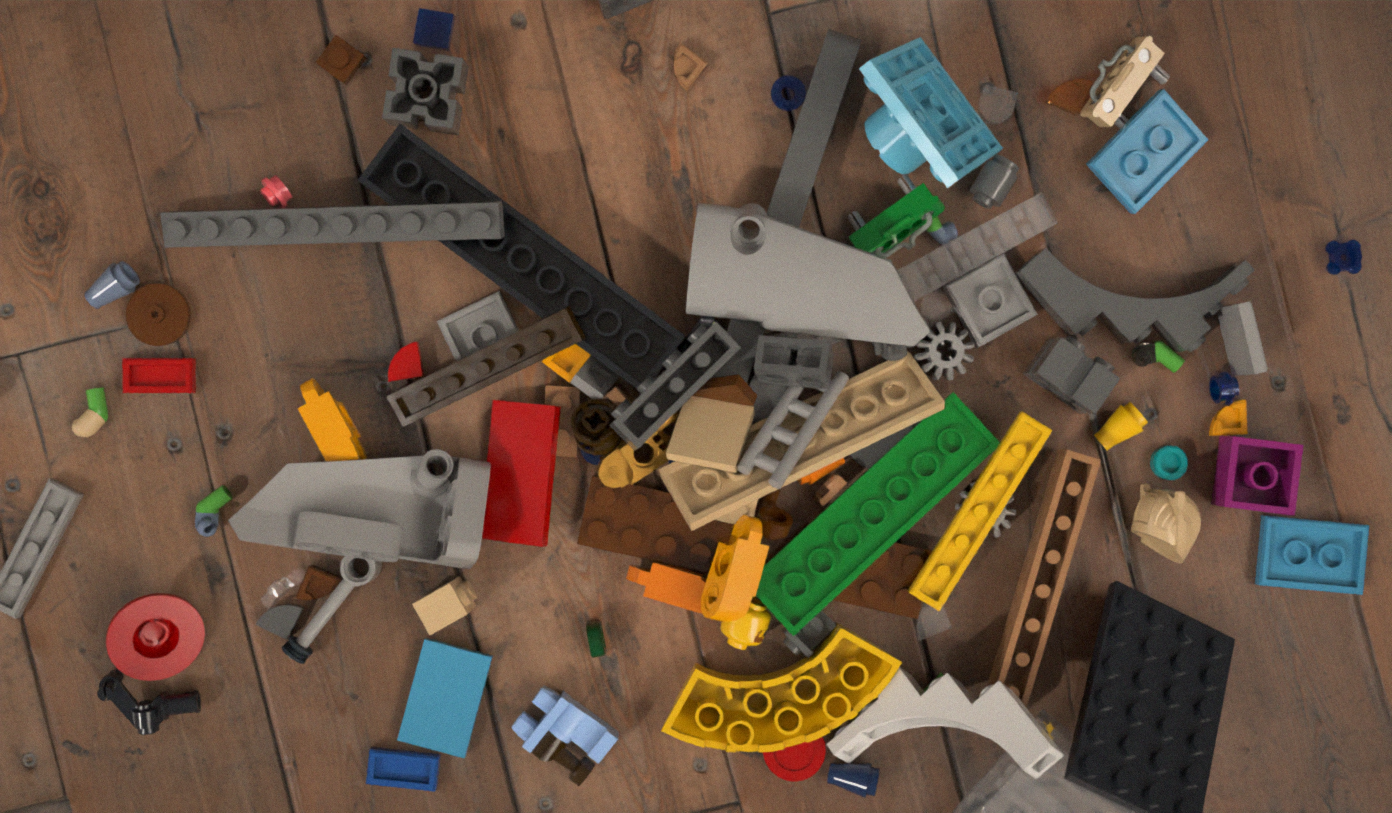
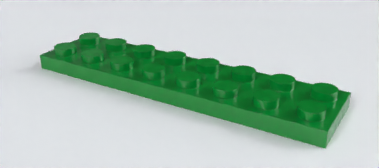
(873, 513)

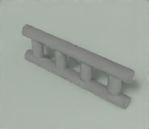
(797, 442)

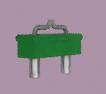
(904, 218)

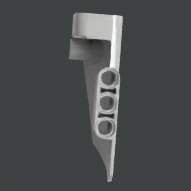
(795, 280)
(374, 509)

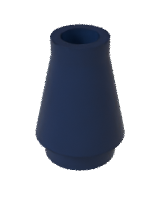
(856, 778)

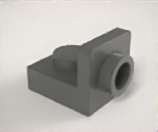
(809, 635)

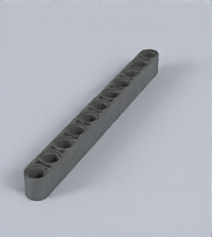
(800, 168)

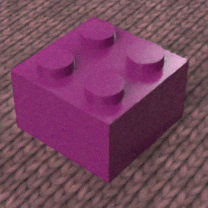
(1257, 475)

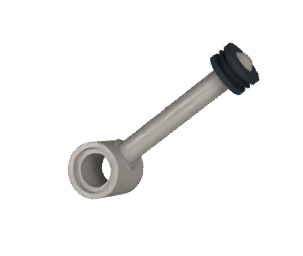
(298, 648)

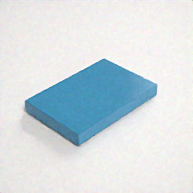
(1147, 151)
(1312, 554)
(445, 697)

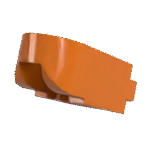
(670, 584)

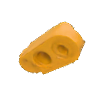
(330, 424)
(735, 572)

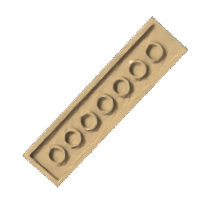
(864, 413)

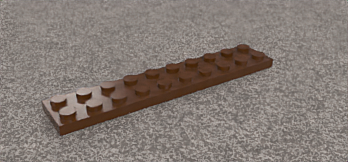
(651, 527)

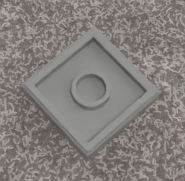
(989, 300)
(477, 325)
(1242, 339)

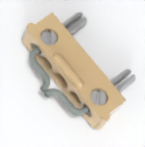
(1123, 81)

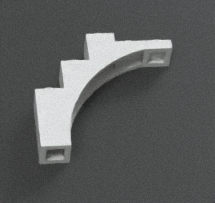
(947, 703)

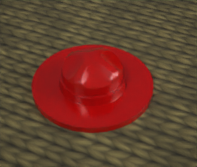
(155, 636)

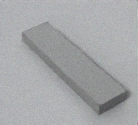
(36, 545)

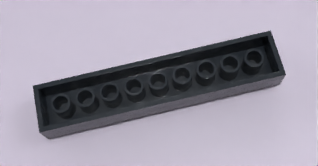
(529, 261)

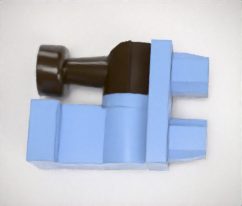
(565, 722)

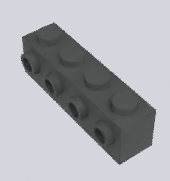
(681, 379)

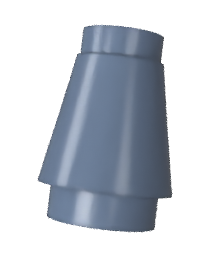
(113, 284)

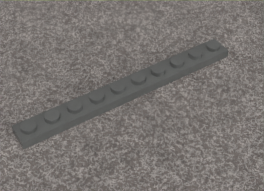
(334, 224)

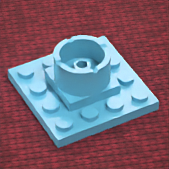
(924, 116)

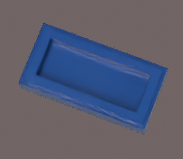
(403, 769)

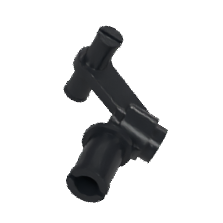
(146, 714)

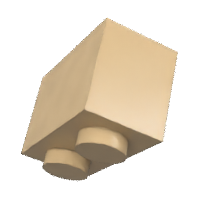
(446, 604)

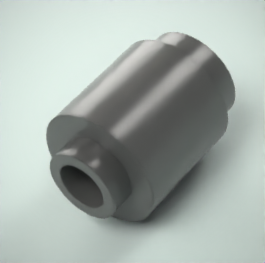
(994, 182)

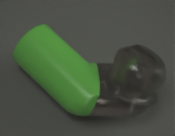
(1155, 352)

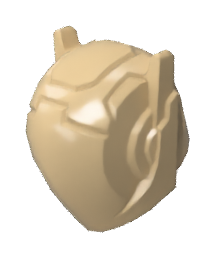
(1166, 522)

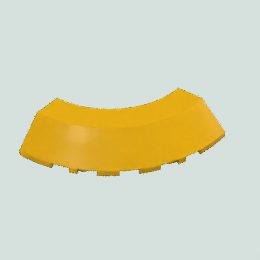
(782, 705)

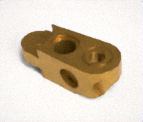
(622, 467)

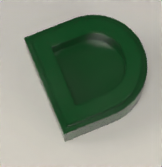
(596, 638)

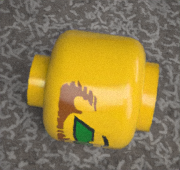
(749, 629)

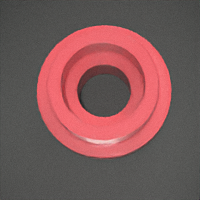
(275, 191)

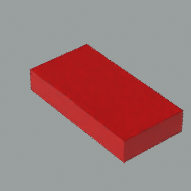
(159, 375)

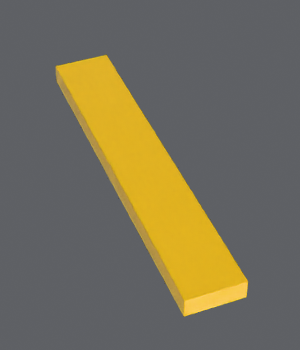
(979, 510)

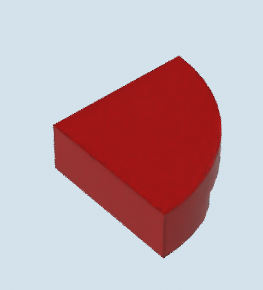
(406, 363)

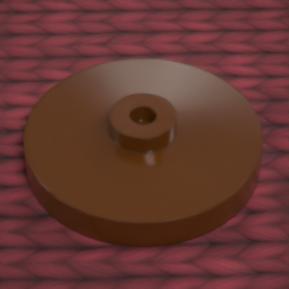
(158, 314)

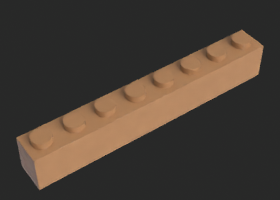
(1044, 572)

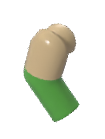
(94, 416)

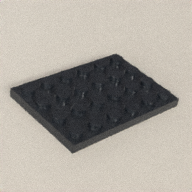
(1150, 706)

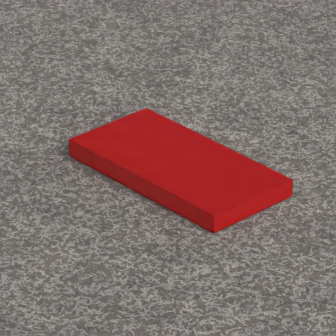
(521, 472)

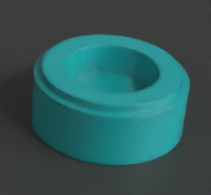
(1169, 462)

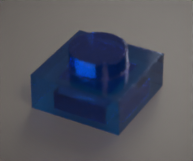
(434, 29)

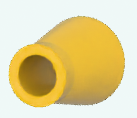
(1121, 426)

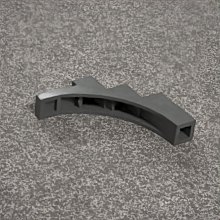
(1076, 303)

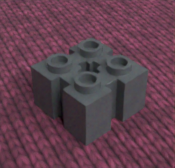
(413, 74)
(1072, 375)

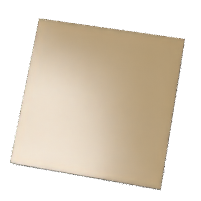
(710, 433)

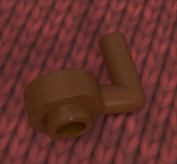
(775, 521)

